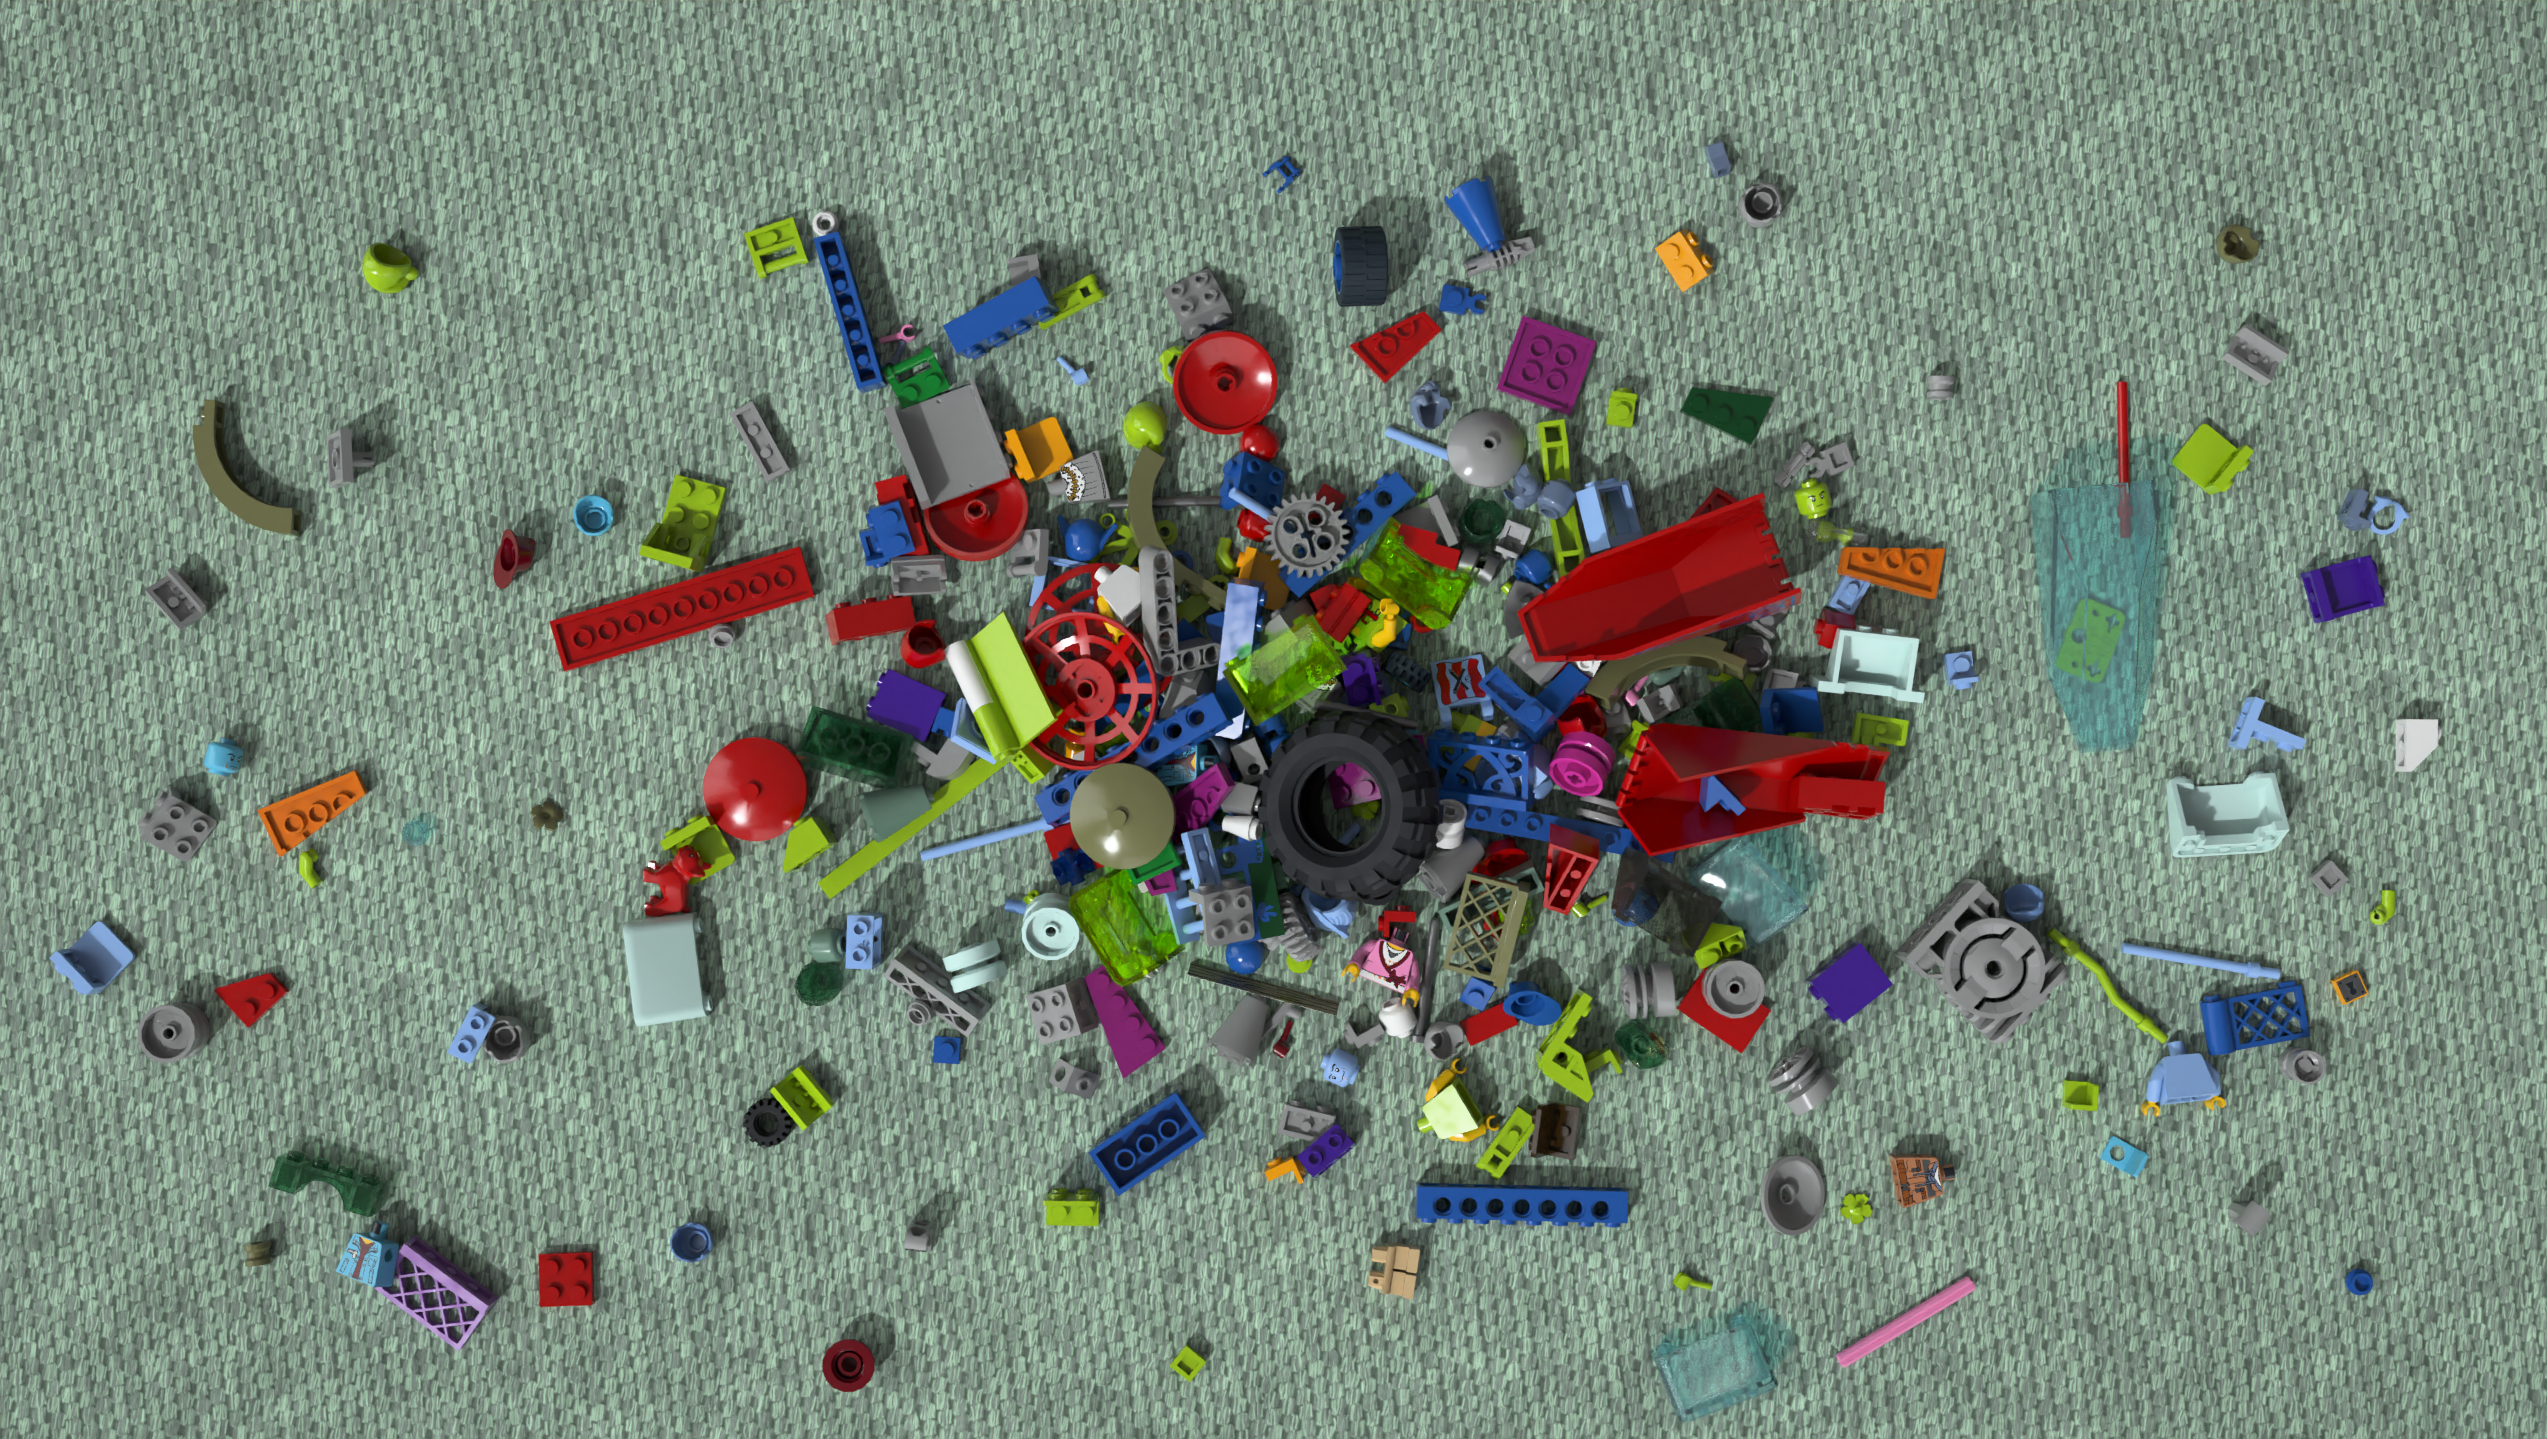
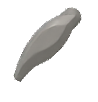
(1278, 1016)

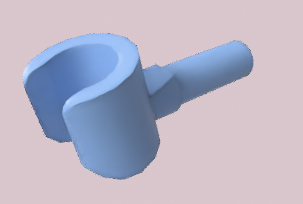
(1078, 376)

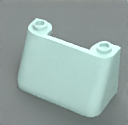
(2225, 817)
(665, 969)

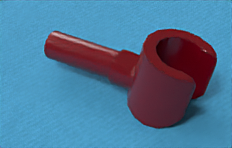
(1280, 1047)

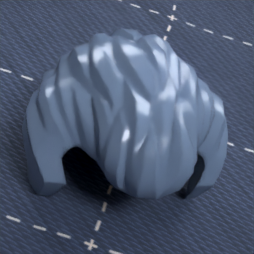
(1428, 406)
(1526, 486)

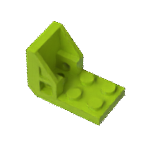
(687, 525)
(1569, 1069)

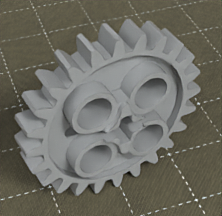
(1283, 542)

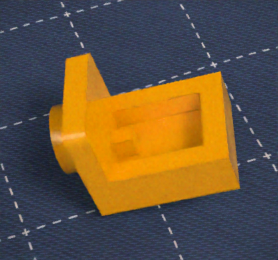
(1279, 1167)

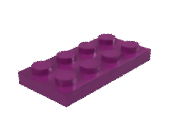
(1354, 785)

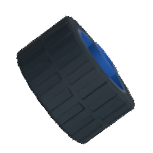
(1360, 266)

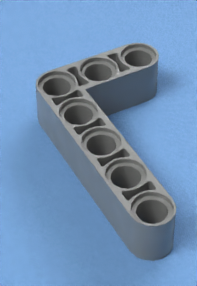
(1165, 622)

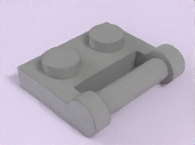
(1031, 544)

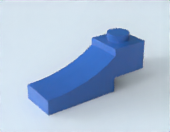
(1509, 698)
(1552, 700)

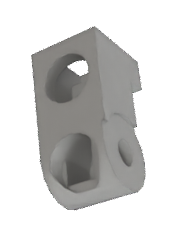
(919, 1236)

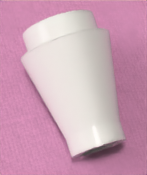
(1243, 826)

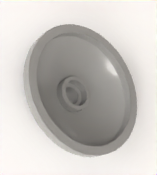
(1483, 465)
(1792, 1195)

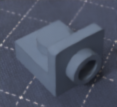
(2353, 506)

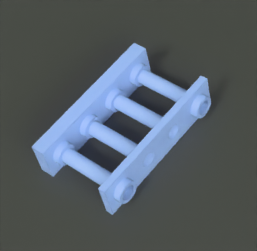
(1201, 869)

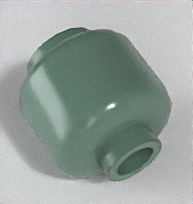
(827, 945)

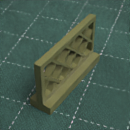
(1509, 928)

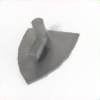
(1518, 596)

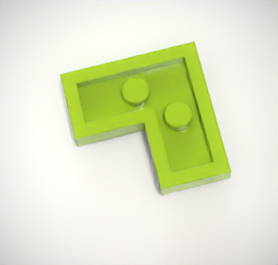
(1876, 729)

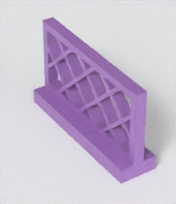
(444, 1274)

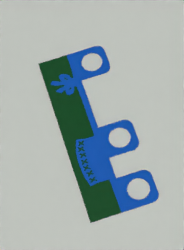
(1258, 870)

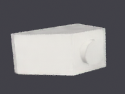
(2415, 742)

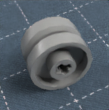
(1748, 992)
(173, 1032)

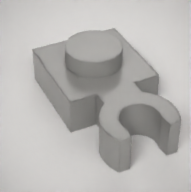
(1833, 460)

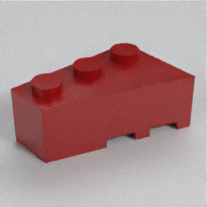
(902, 489)
(869, 618)
(1836, 796)
(1568, 866)

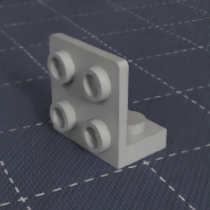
(1062, 1011)

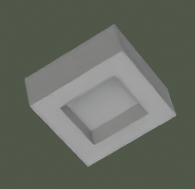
(2328, 878)

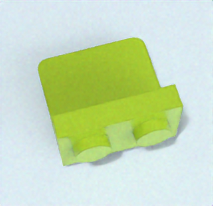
(2211, 460)
(705, 837)

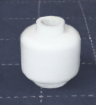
(1397, 1018)

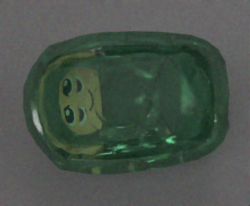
(1642, 1044)

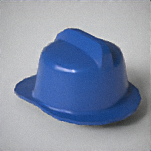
(1530, 1004)

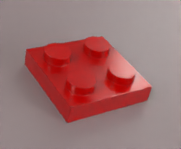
(566, 1278)

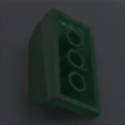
(854, 748)

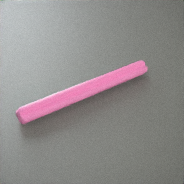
(1905, 1322)

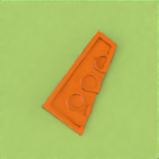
(1904, 570)
(306, 812)

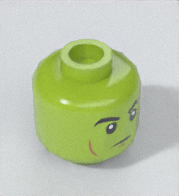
(1813, 498)

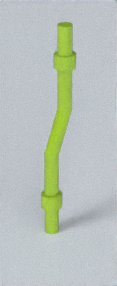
(2141, 1021)

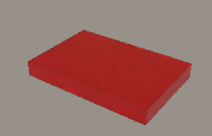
(1733, 1031)

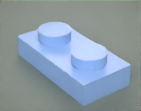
(1847, 595)

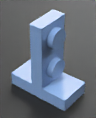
(2248, 723)

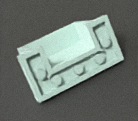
(1871, 664)

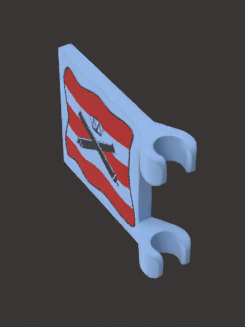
(1457, 686)

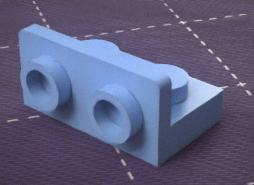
(472, 1033)

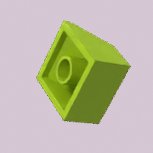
(806, 842)

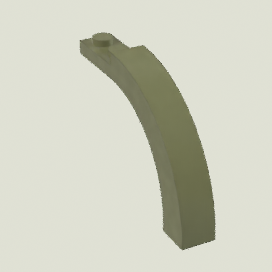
(1145, 532)

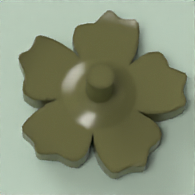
(547, 816)

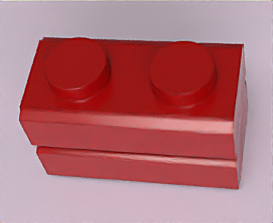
(1342, 611)

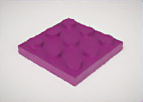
(1546, 365)

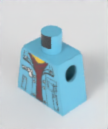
(1187, 766)
(370, 1257)

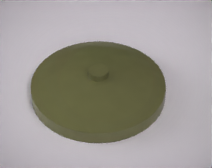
(1123, 815)

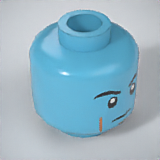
(223, 757)

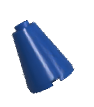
(1478, 212)

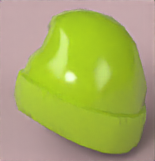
(387, 268)
(1145, 426)

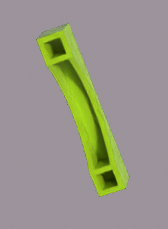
(1555, 465)

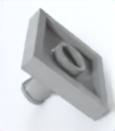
(342, 458)

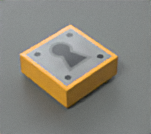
(2349, 987)

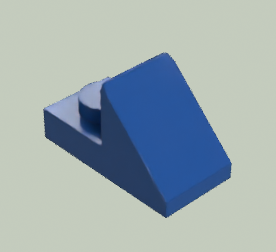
(1714, 791)

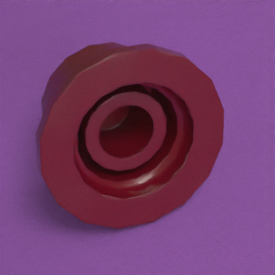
(848, 1365)

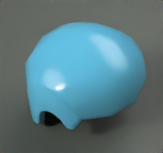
(593, 515)

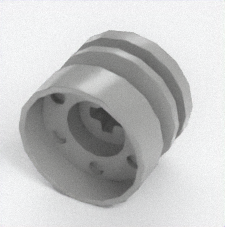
(1648, 990)
(1797, 1075)

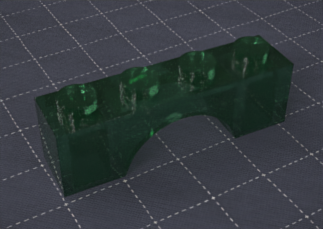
(358, 1192)

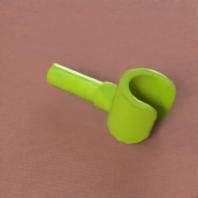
(1579, 909)
(1683, 1280)

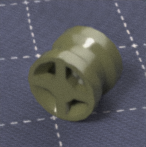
(258, 1253)

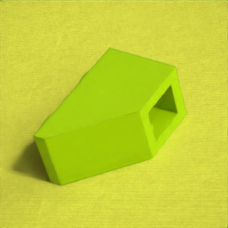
(1719, 943)

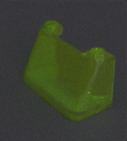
(1409, 581)
(1284, 669)
(1120, 929)

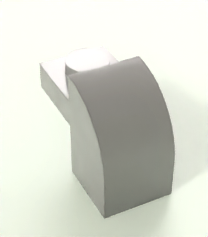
(948, 763)

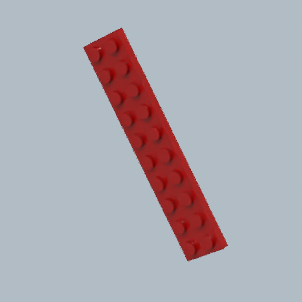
(682, 609)

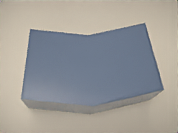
(1718, 160)

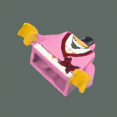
(1388, 965)

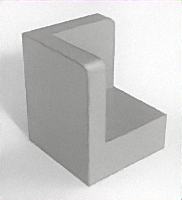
(1024, 268)

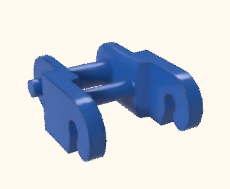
(1289, 179)

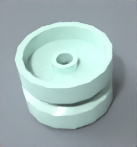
(1050, 927)
(975, 965)

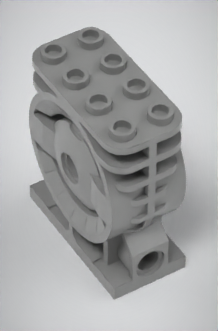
(1992, 1019)

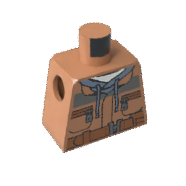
(1918, 1177)

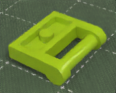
(772, 240)

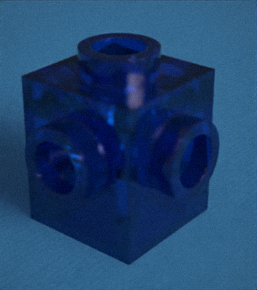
(1072, 866)

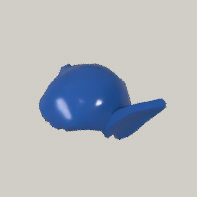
(1084, 538)

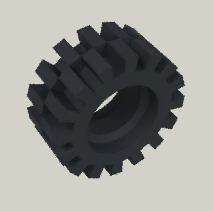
(754, 1130)

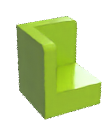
(2080, 1095)

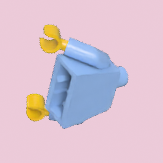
(2182, 1080)

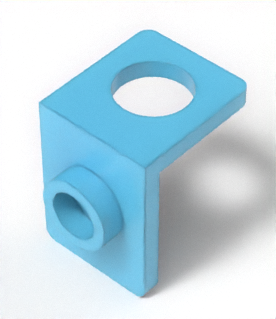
(2133, 1160)

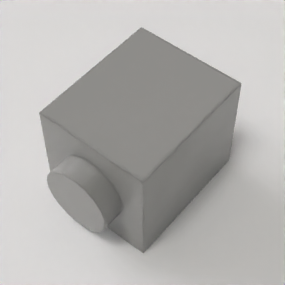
(1242, 800)

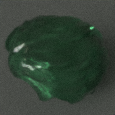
(1482, 520)
(818, 983)

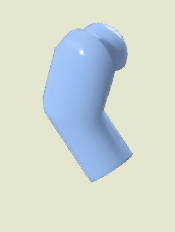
(1543, 788)

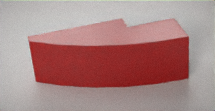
(1423, 545)

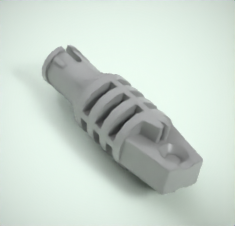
(1509, 254)

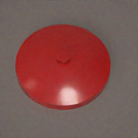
(1224, 382)
(980, 522)
(755, 788)

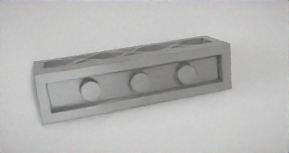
(936, 982)

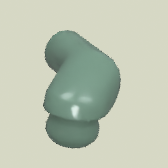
(1666, 676)

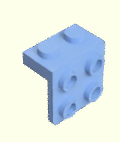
(94, 959)

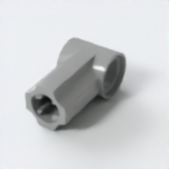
(2249, 1216)

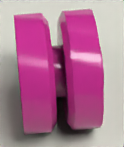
(1582, 763)

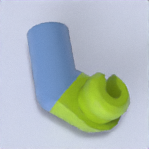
(1019, 907)

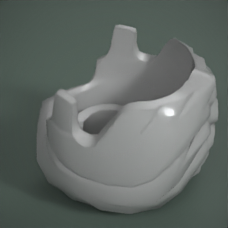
(1760, 204)
(507, 1039)

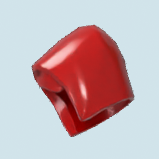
(922, 645)
(1583, 716)

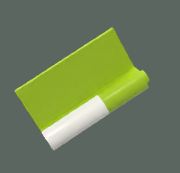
(1001, 688)

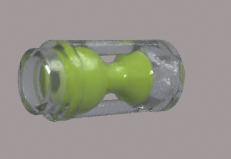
(1825, 532)

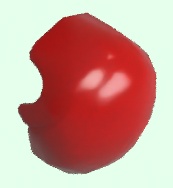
(1260, 442)

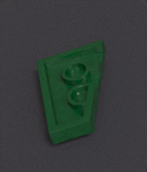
(1728, 412)

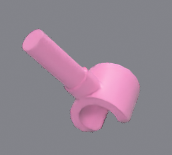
(898, 336)
(1631, 696)

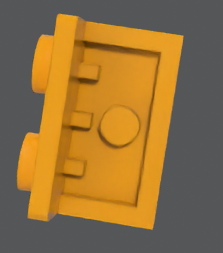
(1685, 259)

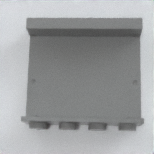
(949, 445)

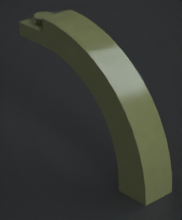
(222, 481)
(1702, 651)

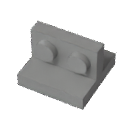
(1539, 672)

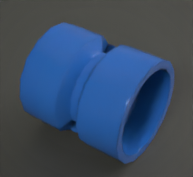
(1263, 731)

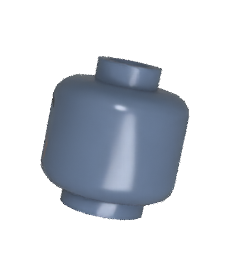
(1556, 498)

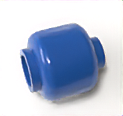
(1534, 567)

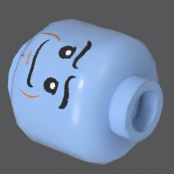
(1340, 1067)

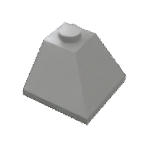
(1184, 691)

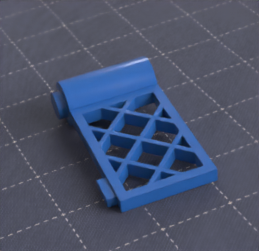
(2221, 1026)

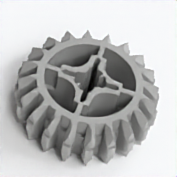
(1301, 935)

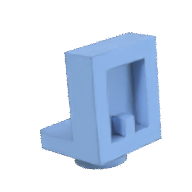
(1960, 669)

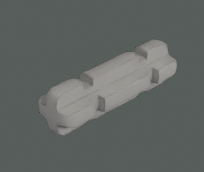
(1794, 465)

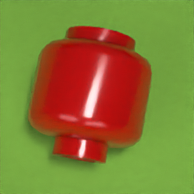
(1252, 525)

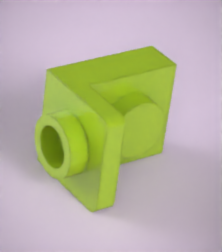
(1621, 408)

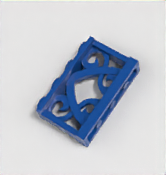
(1505, 797)

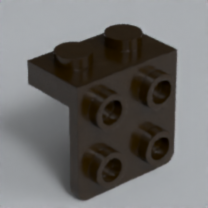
(1555, 1130)

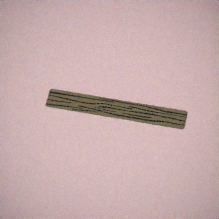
(1263, 988)

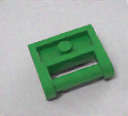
(920, 385)

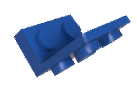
(1791, 711)

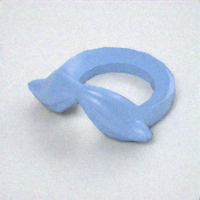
(2380, 503)

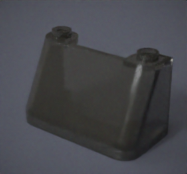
(1662, 903)

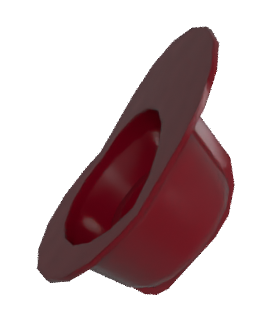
(512, 557)

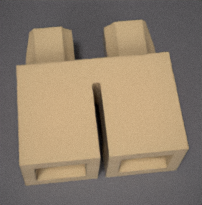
(1399, 1269)

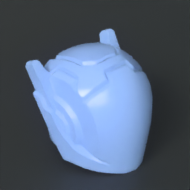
(1329, 913)

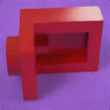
(1399, 914)

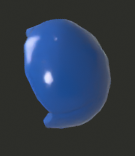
(1245, 957)

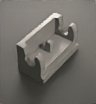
(918, 575)

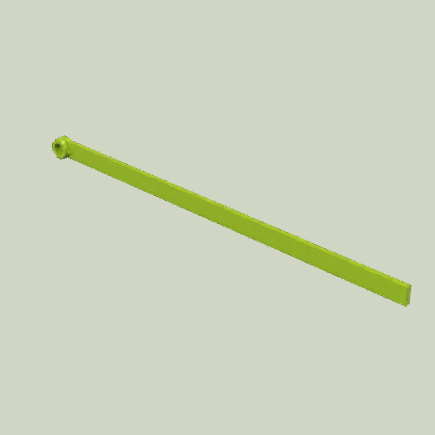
(967, 782)

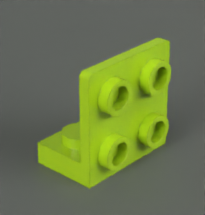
(1072, 1208)

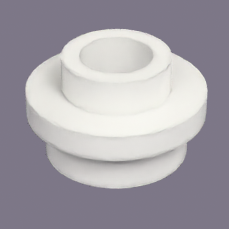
(825, 216)

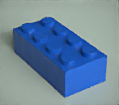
(1001, 318)
(1147, 1142)

